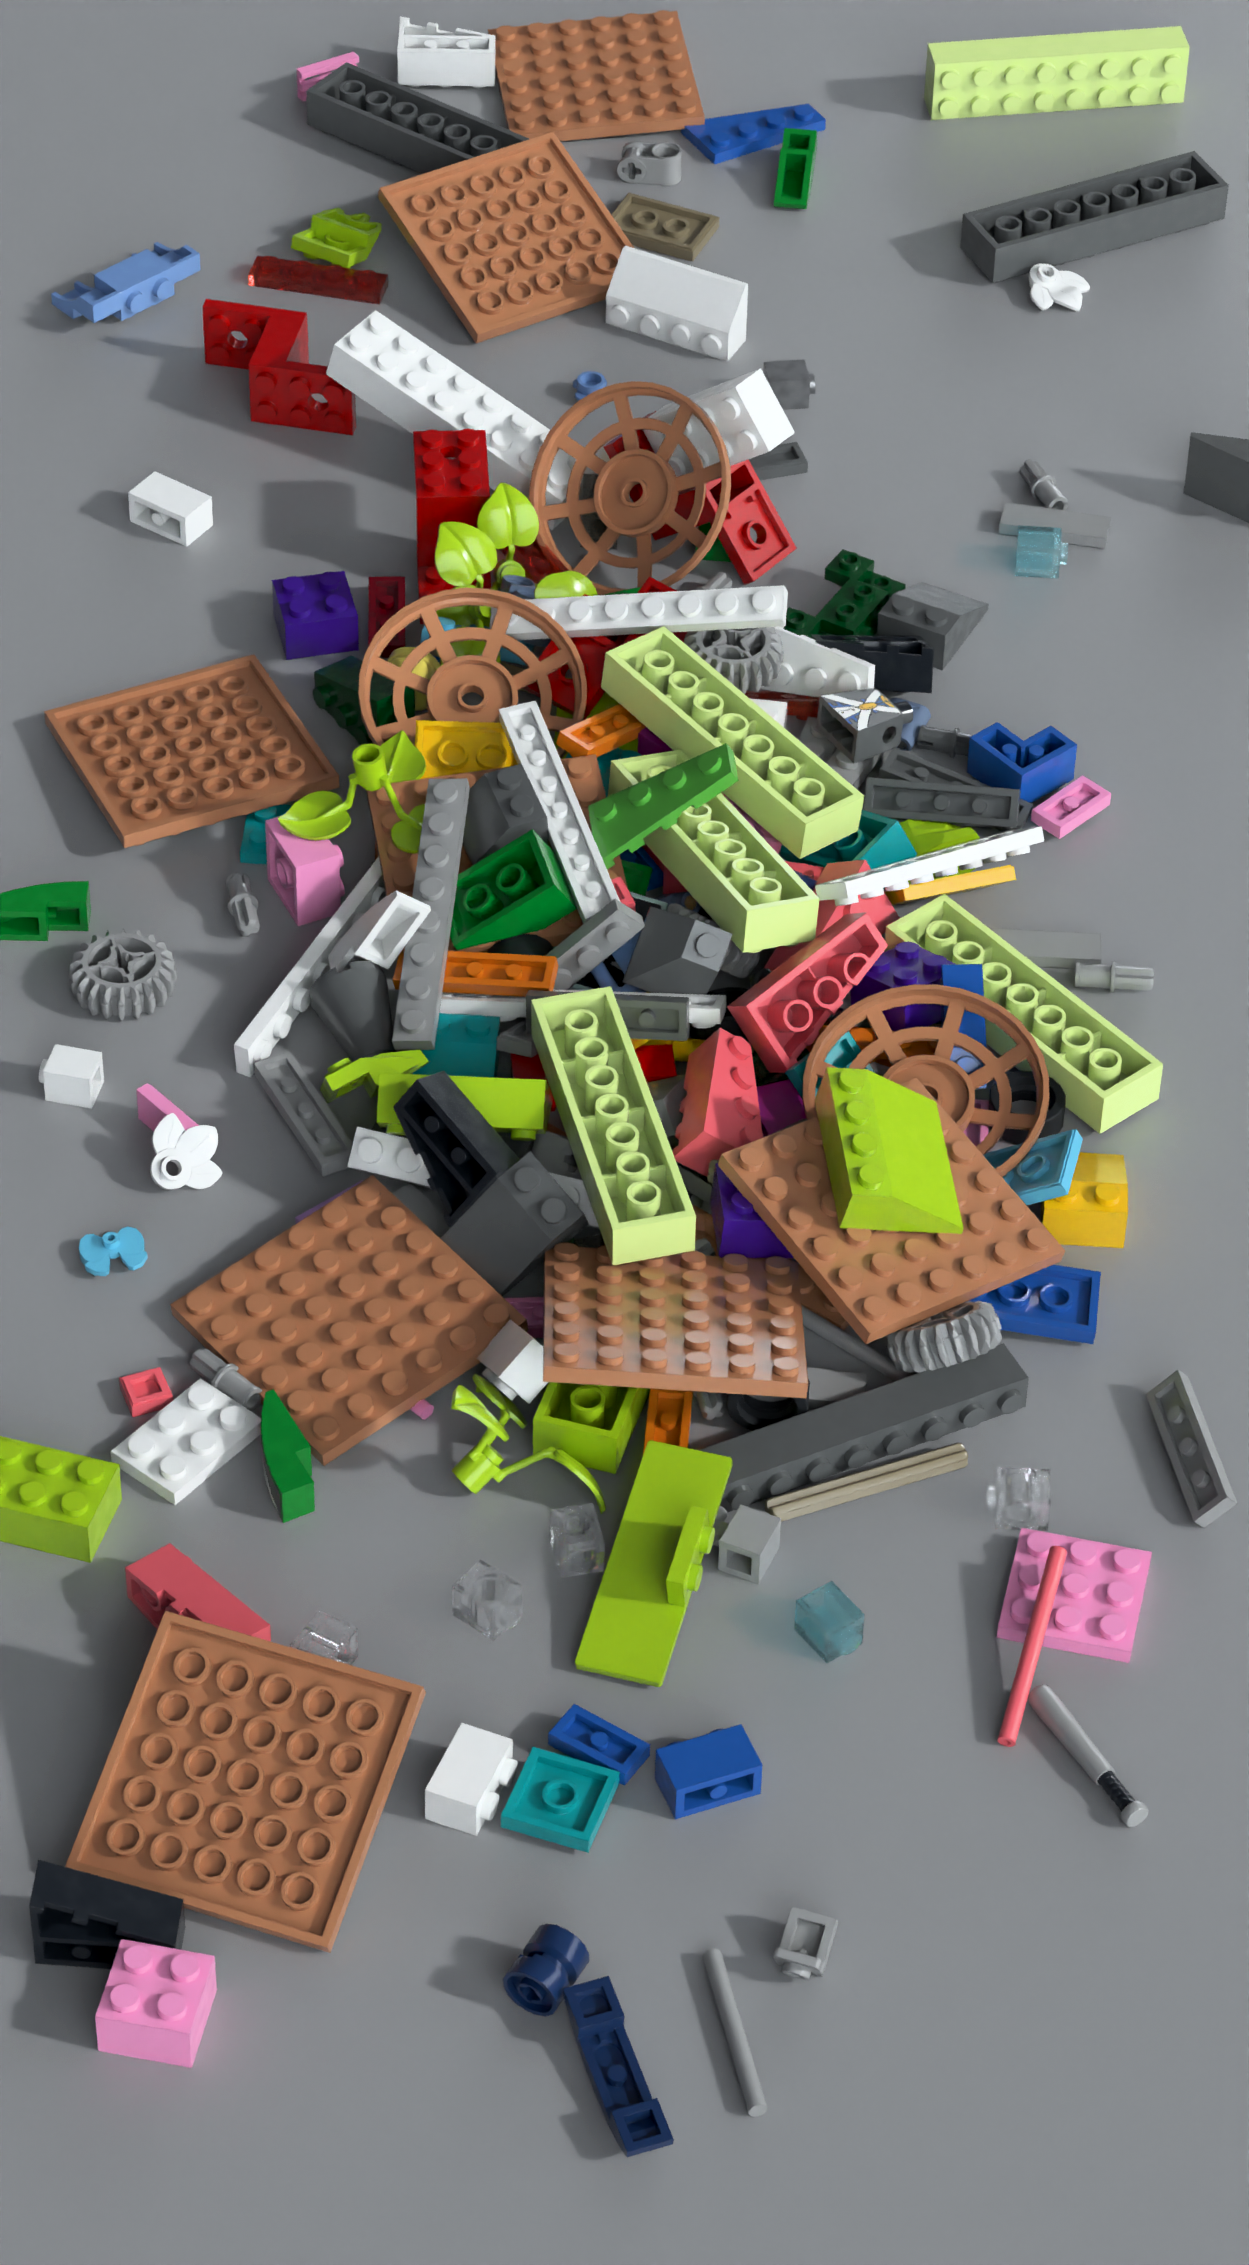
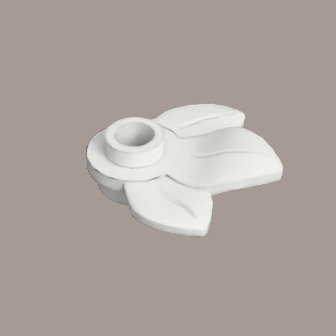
(1056, 286)
(188, 1150)

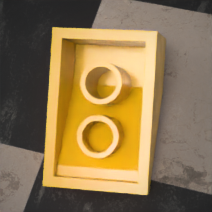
(1095, 1206)

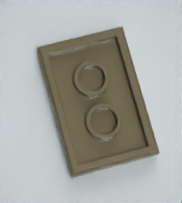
(664, 226)

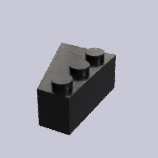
(899, 661)
(454, 1142)
(85, 1916)

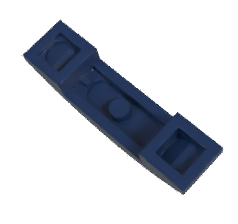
(614, 2069)

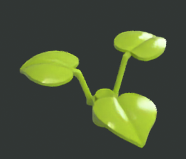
(508, 521)
(467, 553)
(324, 814)
(483, 1460)

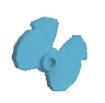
(97, 1251)

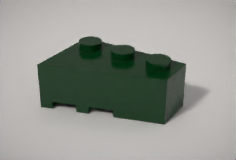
(338, 694)

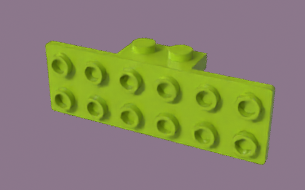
(654, 1563)

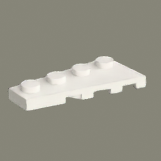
(818, 670)

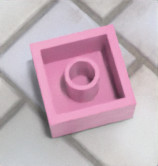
(304, 873)
(156, 2003)

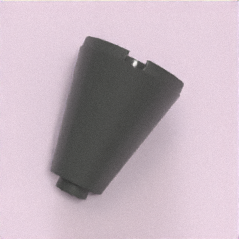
(355, 1008)

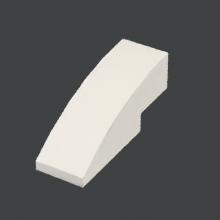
(380, 932)

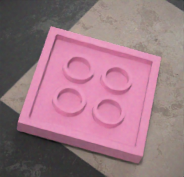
(1095, 1598)

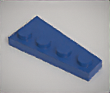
(749, 132)

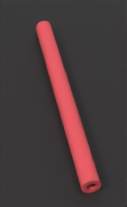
(1032, 1646)

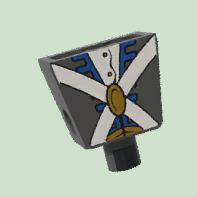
(862, 722)

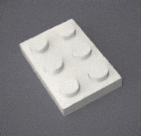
(187, 1441)

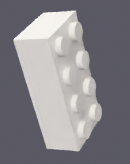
(743, 413)

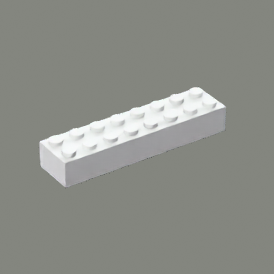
(430, 392)

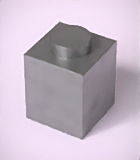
(790, 382)

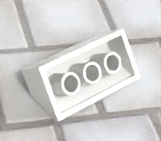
(677, 304)

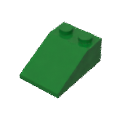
(510, 894)

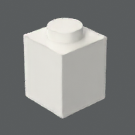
(72, 1076)

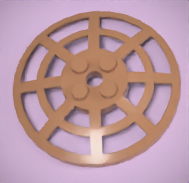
(621, 474)
(469, 672)
(936, 1072)

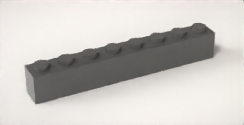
(870, 1426)

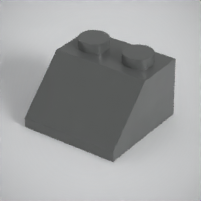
(501, 810)

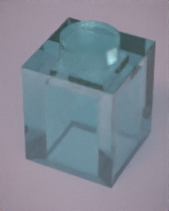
(1040, 552)
(829, 1622)

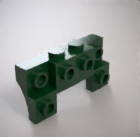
(854, 606)

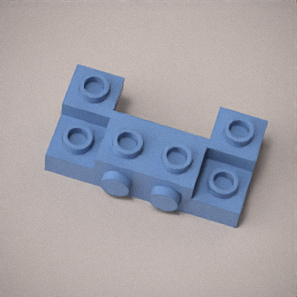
(130, 284)

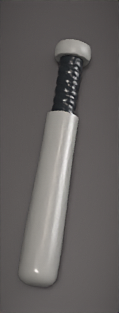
(1080, 1746)

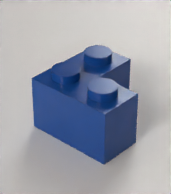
(1030, 765)

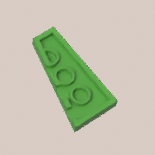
(635, 812)

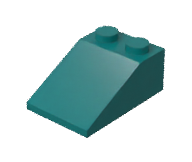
(876, 841)
(464, 1046)

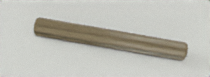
(867, 1482)

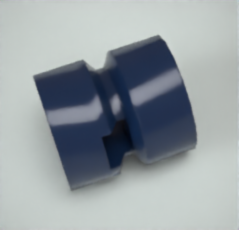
(548, 1964)

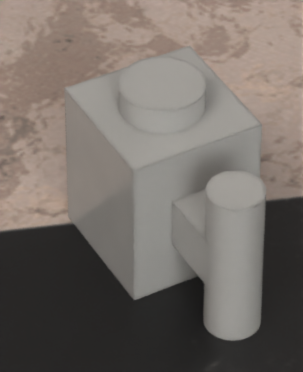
(746, 1542)

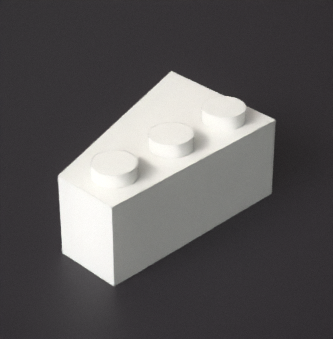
(444, 57)

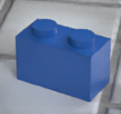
(708, 1771)

